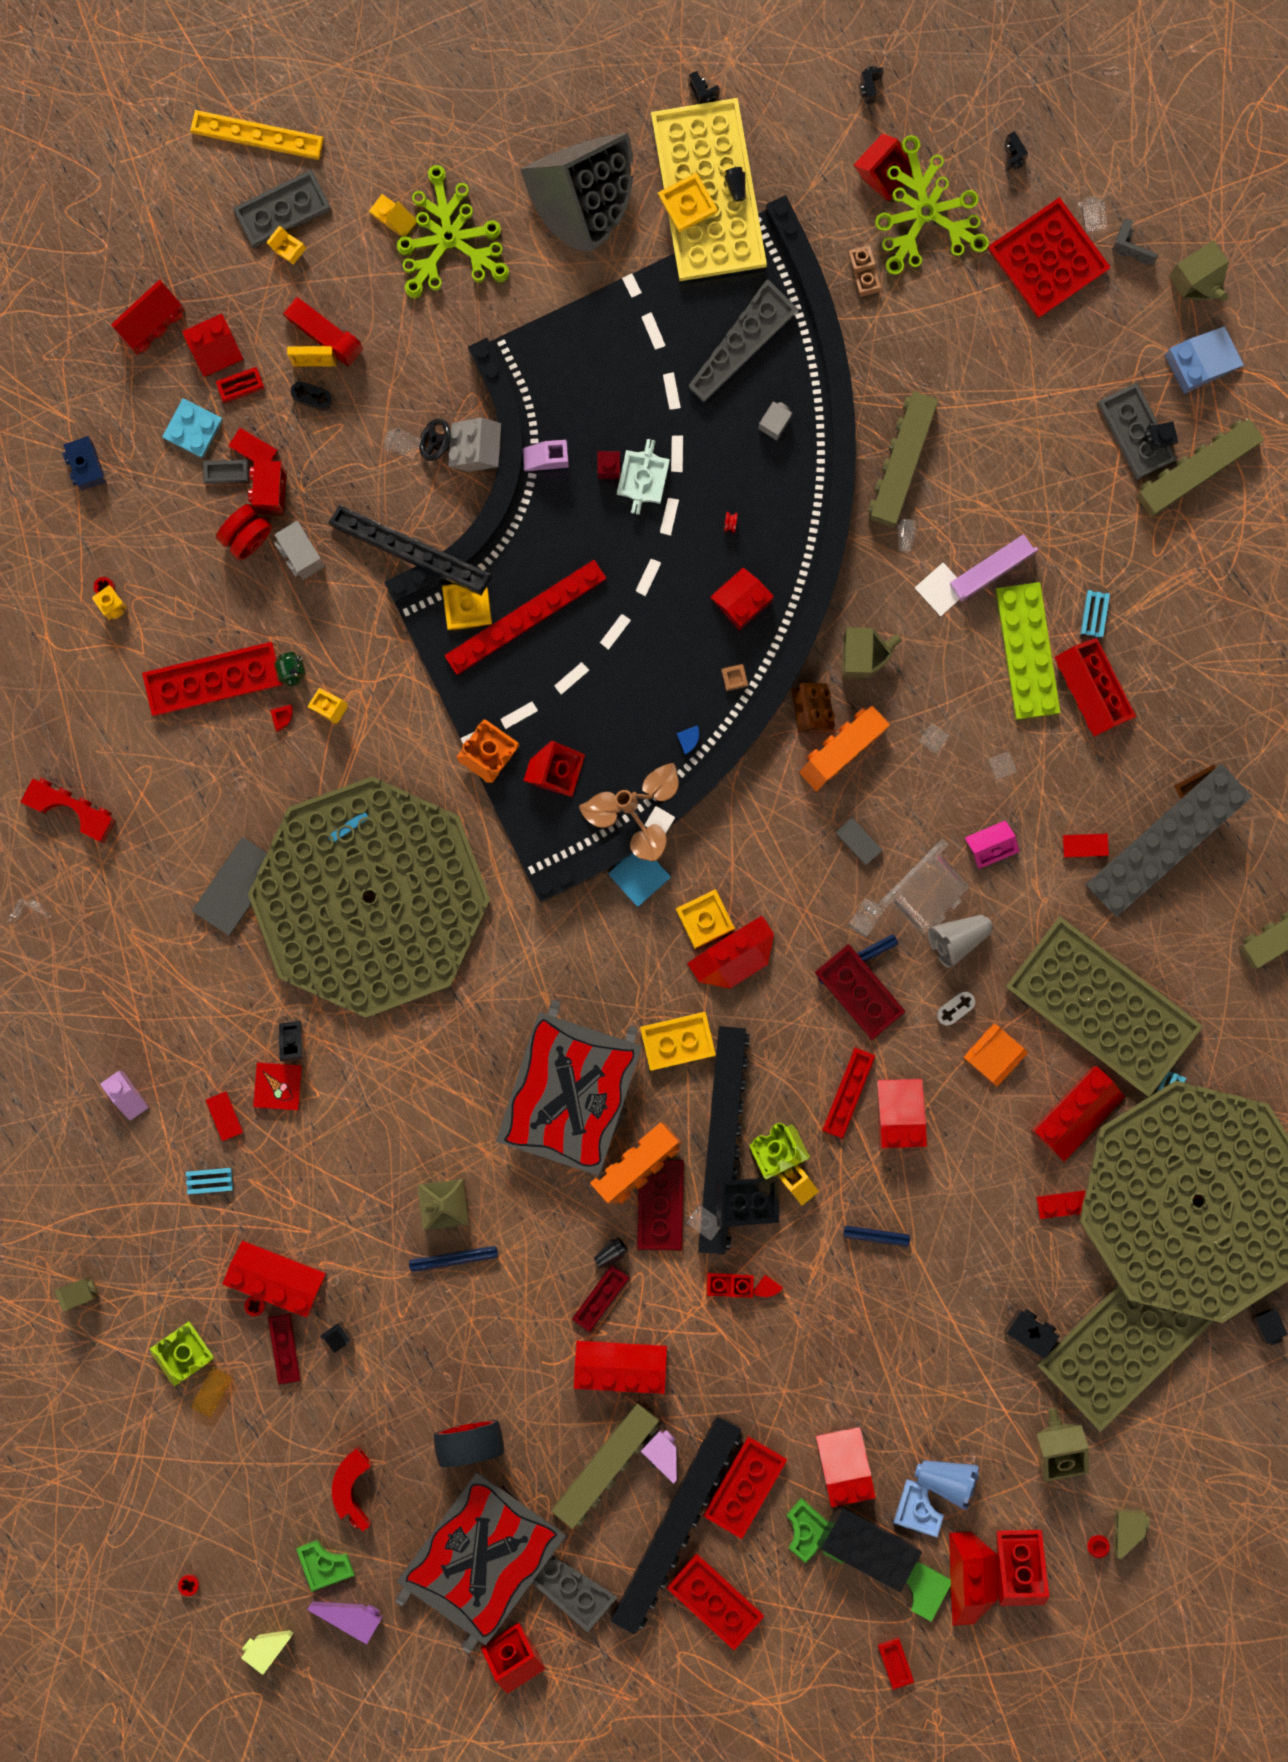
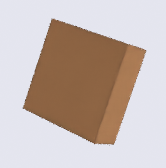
(734, 677)

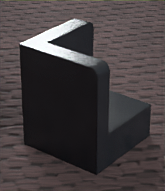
(337, 1337)

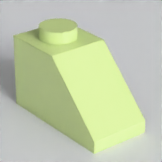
(264, 1649)

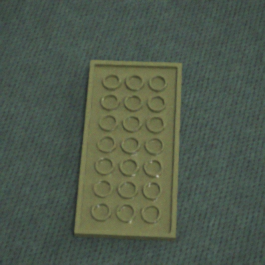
(1103, 1006)
(1117, 1354)

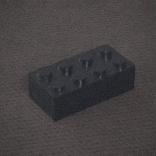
(869, 1548)

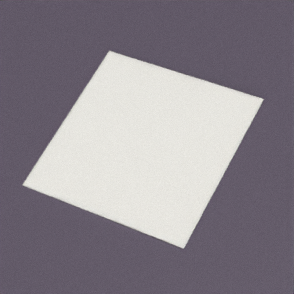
(937, 589)

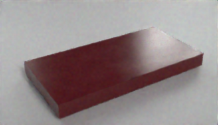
(859, 991)
(661, 1209)

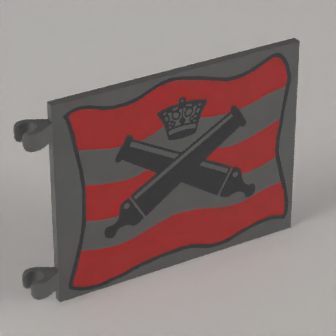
(569, 1092)
(480, 1559)

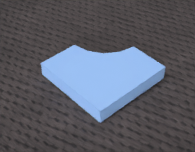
(916, 1511)

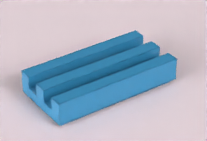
(353, 823)

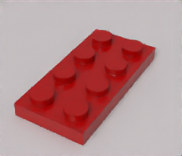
(744, 1487)
(715, 1601)

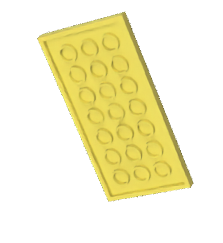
(709, 141)

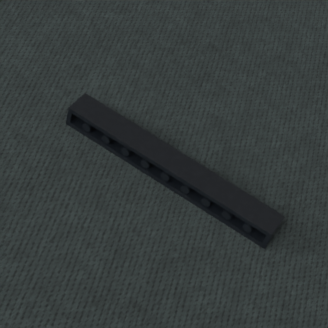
(724, 1125)
(675, 1525)

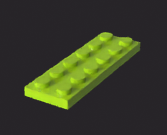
(1027, 651)

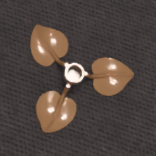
(603, 811)

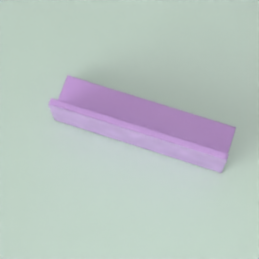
(993, 568)

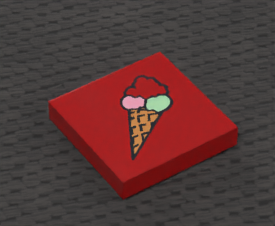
(277, 1086)

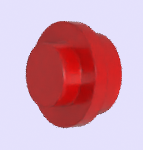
(1098, 1546)

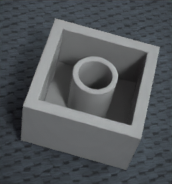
(474, 444)
(301, 553)

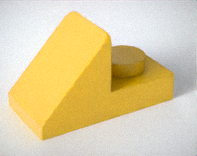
(393, 215)
(328, 706)

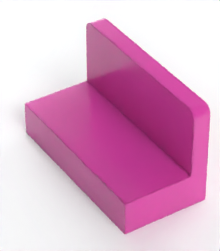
(992, 844)

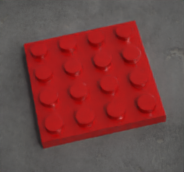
(1048, 258)

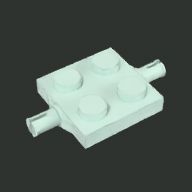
(643, 476)

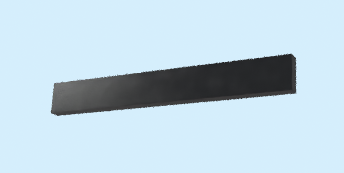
(410, 550)

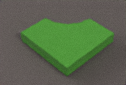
(807, 1527)
(322, 1566)
(927, 1590)

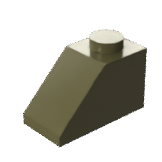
(76, 1293)
(1129, 1530)

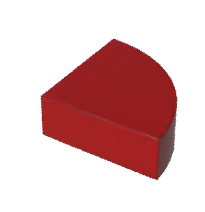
(282, 716)
(767, 1287)

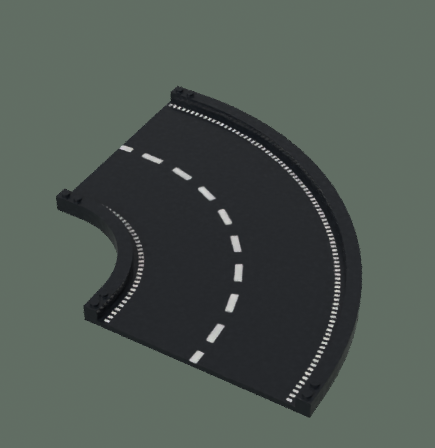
(648, 642)

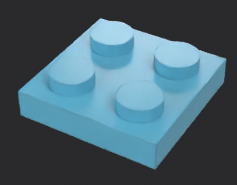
(192, 428)

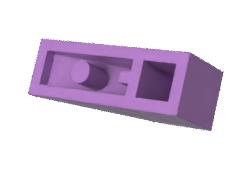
(353, 1619)

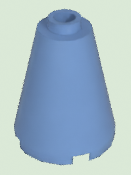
(949, 1480)

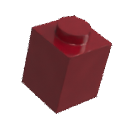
(608, 464)

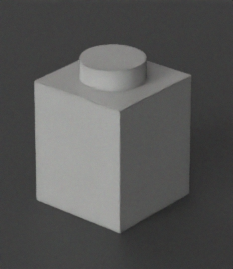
(775, 420)

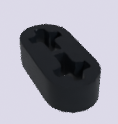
(309, 400)

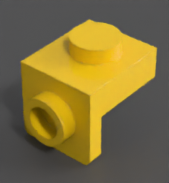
(286, 245)
(109, 603)

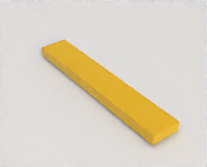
(257, 135)

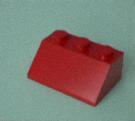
(148, 318)

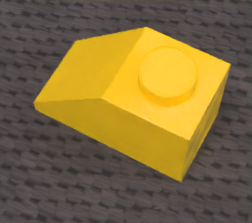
(798, 1184)

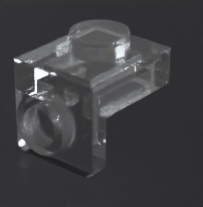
(866, 917)

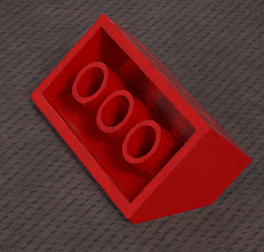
(1095, 686)
(1078, 1113)
(274, 1278)
(620, 1367)

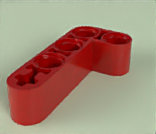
(323, 332)

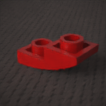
(729, 1285)

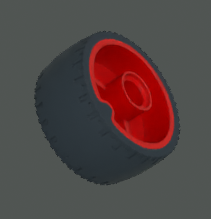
(468, 1443)

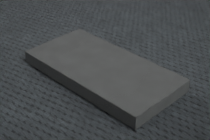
(282, 206)
(1128, 418)
(227, 895)

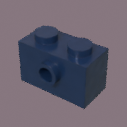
(84, 463)

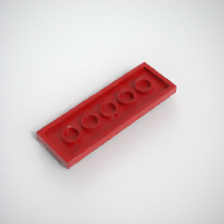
(211, 679)

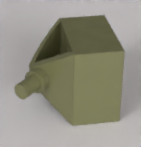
(1202, 274)
(865, 652)
(443, 1204)
(1062, 1449)

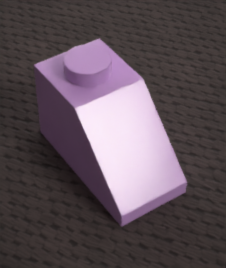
(124, 1095)
(662, 1453)

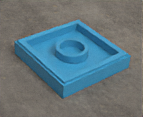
(639, 878)

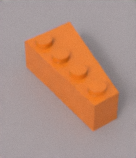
(844, 747)
(637, 1164)

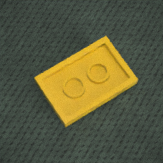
(677, 1041)

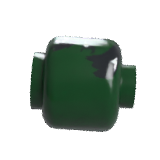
(290, 668)

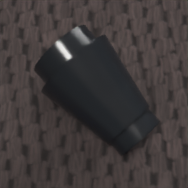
(736, 183)
(611, 1252)

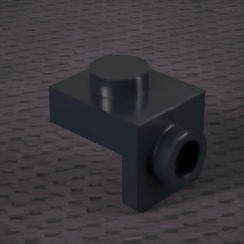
(867, 86)

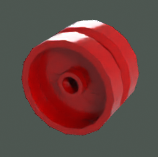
(244, 532)

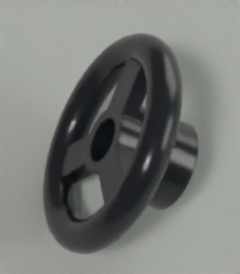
(437, 441)

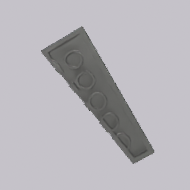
(753, 329)
(574, 1592)

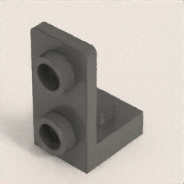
(1127, 249)

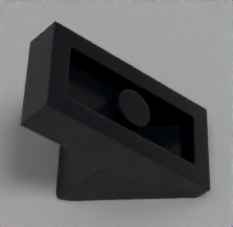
(291, 1041)

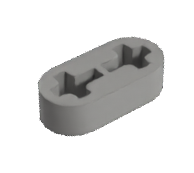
(951, 1004)

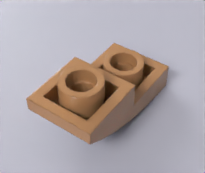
(864, 271)

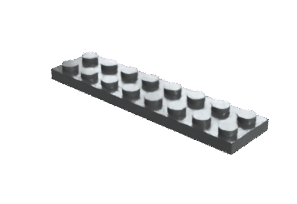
(1169, 840)

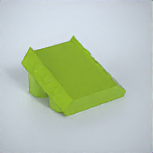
(778, 1150)
(181, 1353)

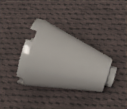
(958, 938)

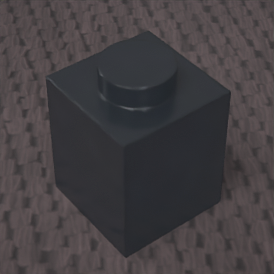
(1269, 1326)

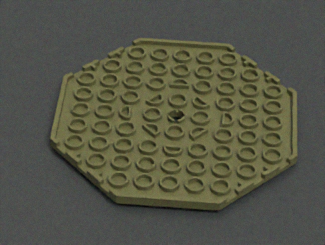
(379, 950)
(1143, 1192)

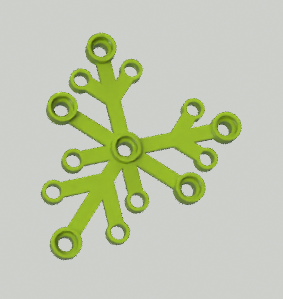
(919, 184)
(444, 211)

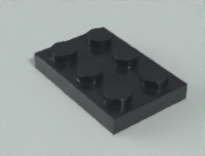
(747, 1201)

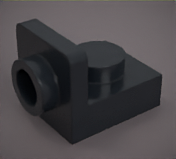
(699, 86)
(1015, 147)
(1161, 435)

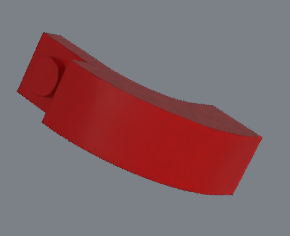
(342, 1488)

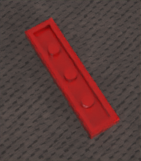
(848, 1093)

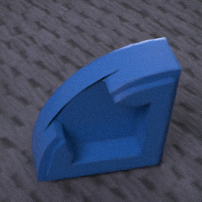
(688, 739)

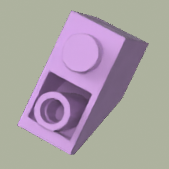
(546, 456)

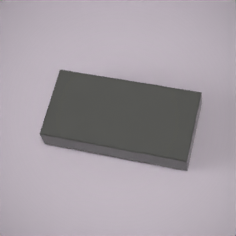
(226, 471)
(858, 841)

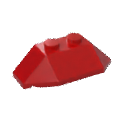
(735, 956)
(972, 1577)

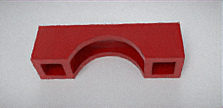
(93, 822)

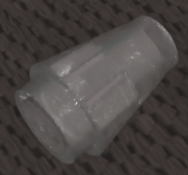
(906, 534)

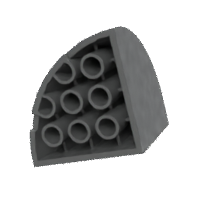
(582, 189)

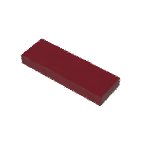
(600, 1298)
(284, 1348)

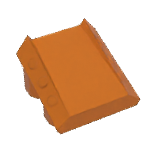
(487, 751)
(995, 1054)

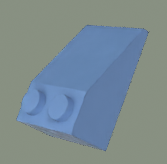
(1203, 359)

